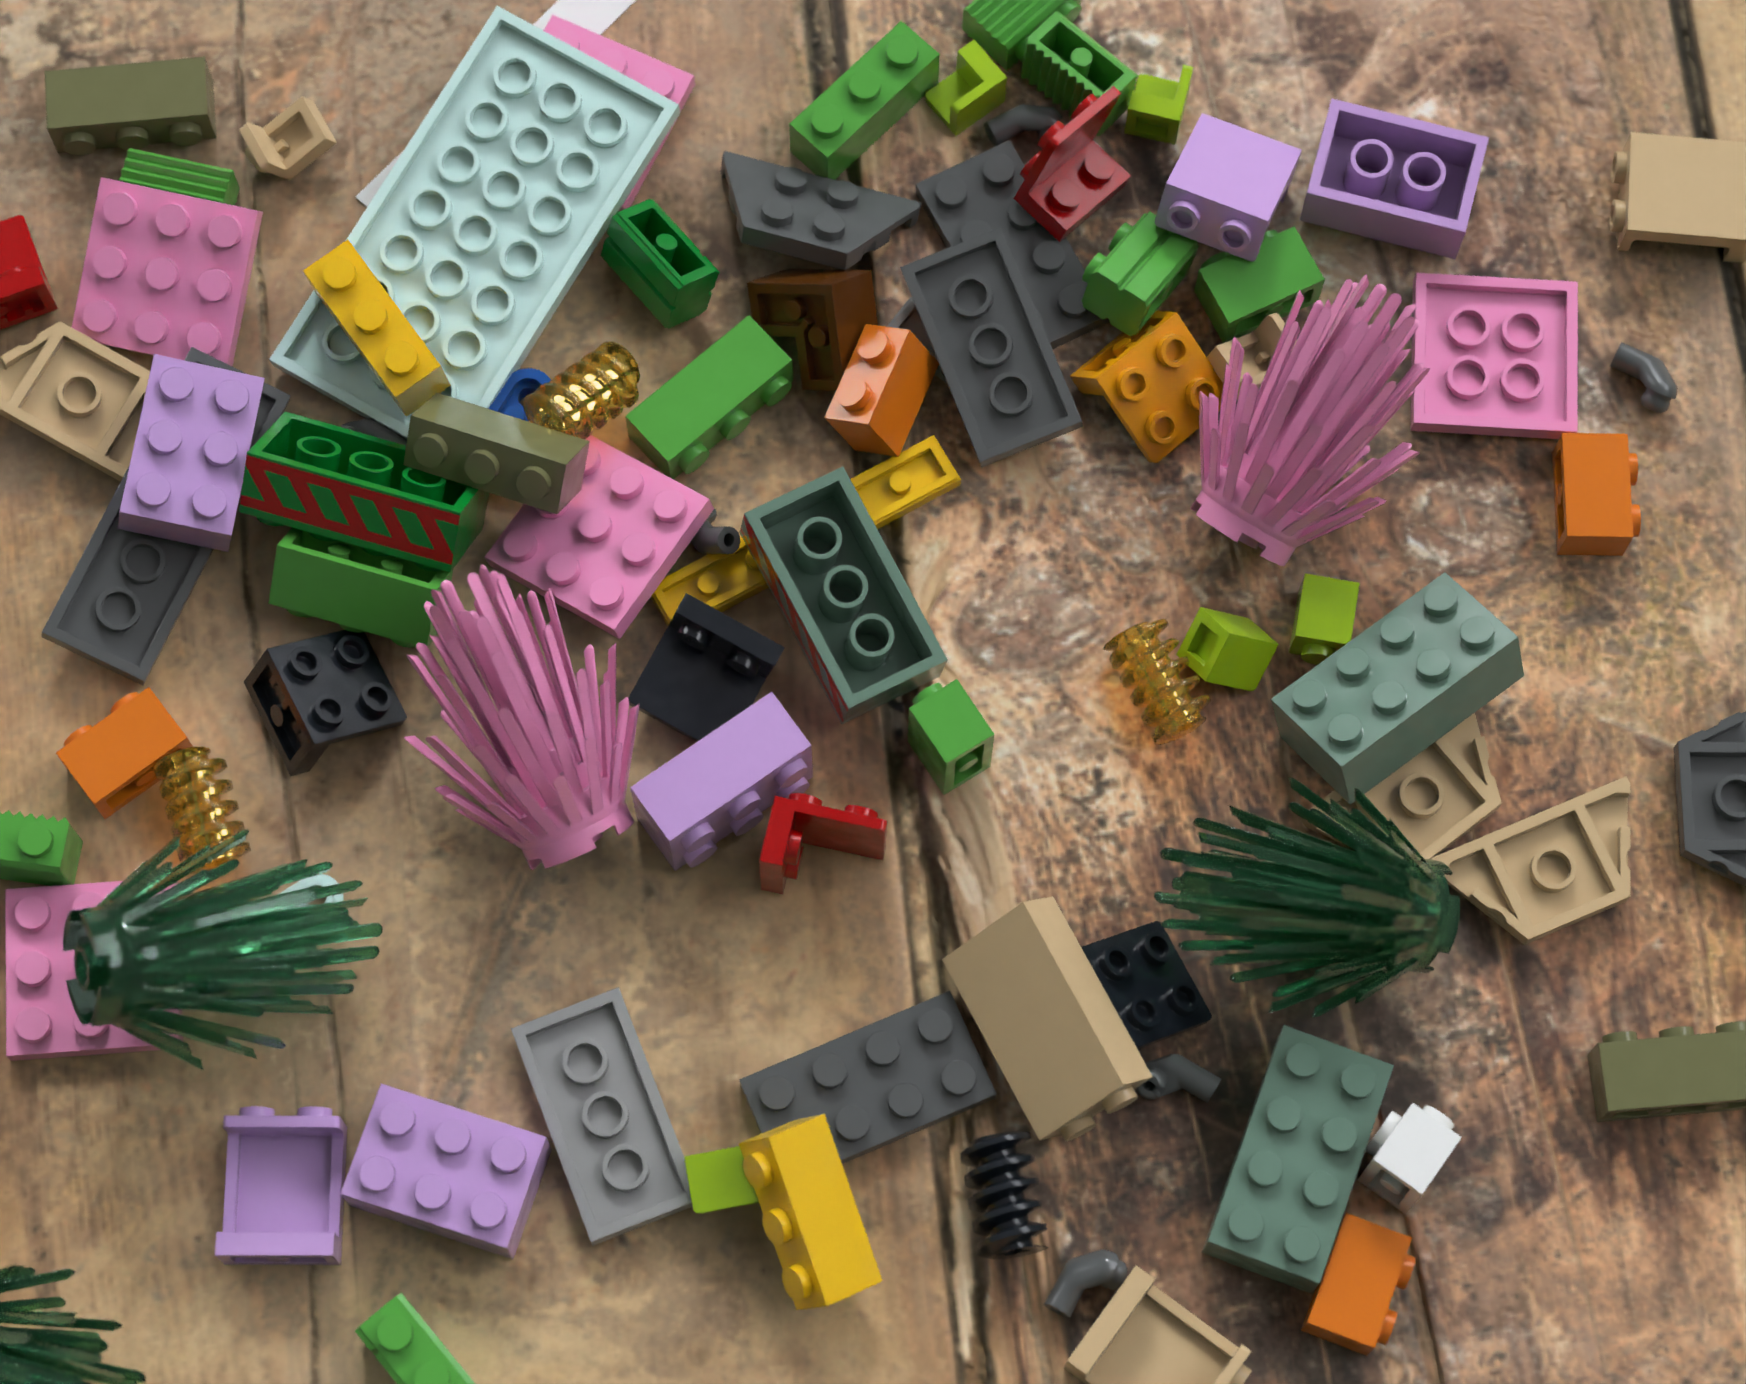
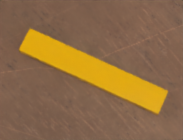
(886, 492)

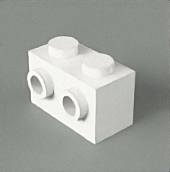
(1408, 1154)

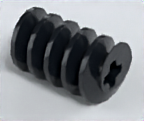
(1002, 1196)

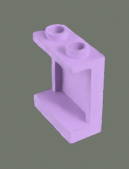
(1227, 187)
(283, 1188)

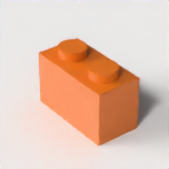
(882, 390)
(1594, 494)
(118, 753)
(1359, 1285)

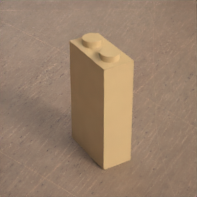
(1047, 1020)

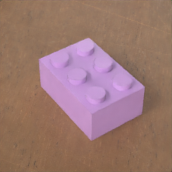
(1394, 179)
(190, 453)
(723, 782)
(446, 1171)

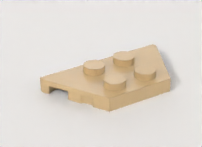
(75, 396)
(1435, 793)
(1549, 865)

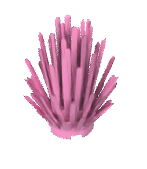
(1306, 424)
(556, 755)

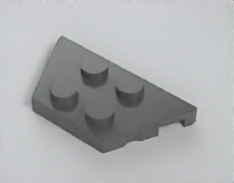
(810, 213)
(1713, 797)

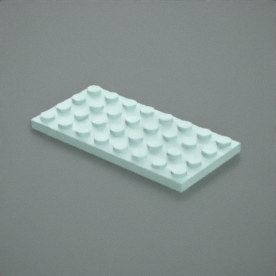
(489, 214)

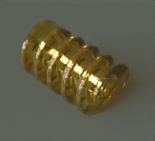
(586, 392)
(1157, 681)
(196, 803)

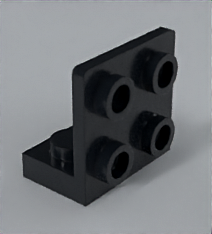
(703, 670)
(321, 695)
(1148, 984)

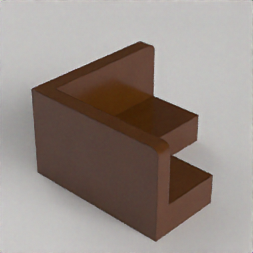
(822, 311)

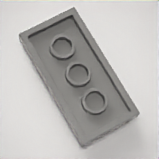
(605, 1115)

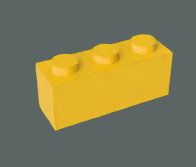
(377, 327)
(810, 1212)

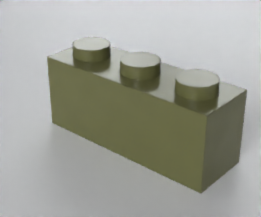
(130, 105)
(496, 453)
(1669, 1073)

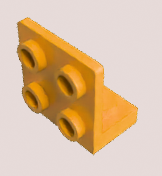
(1153, 383)

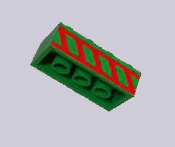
(358, 493)

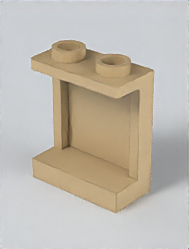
(1681, 193)
(1154, 1341)

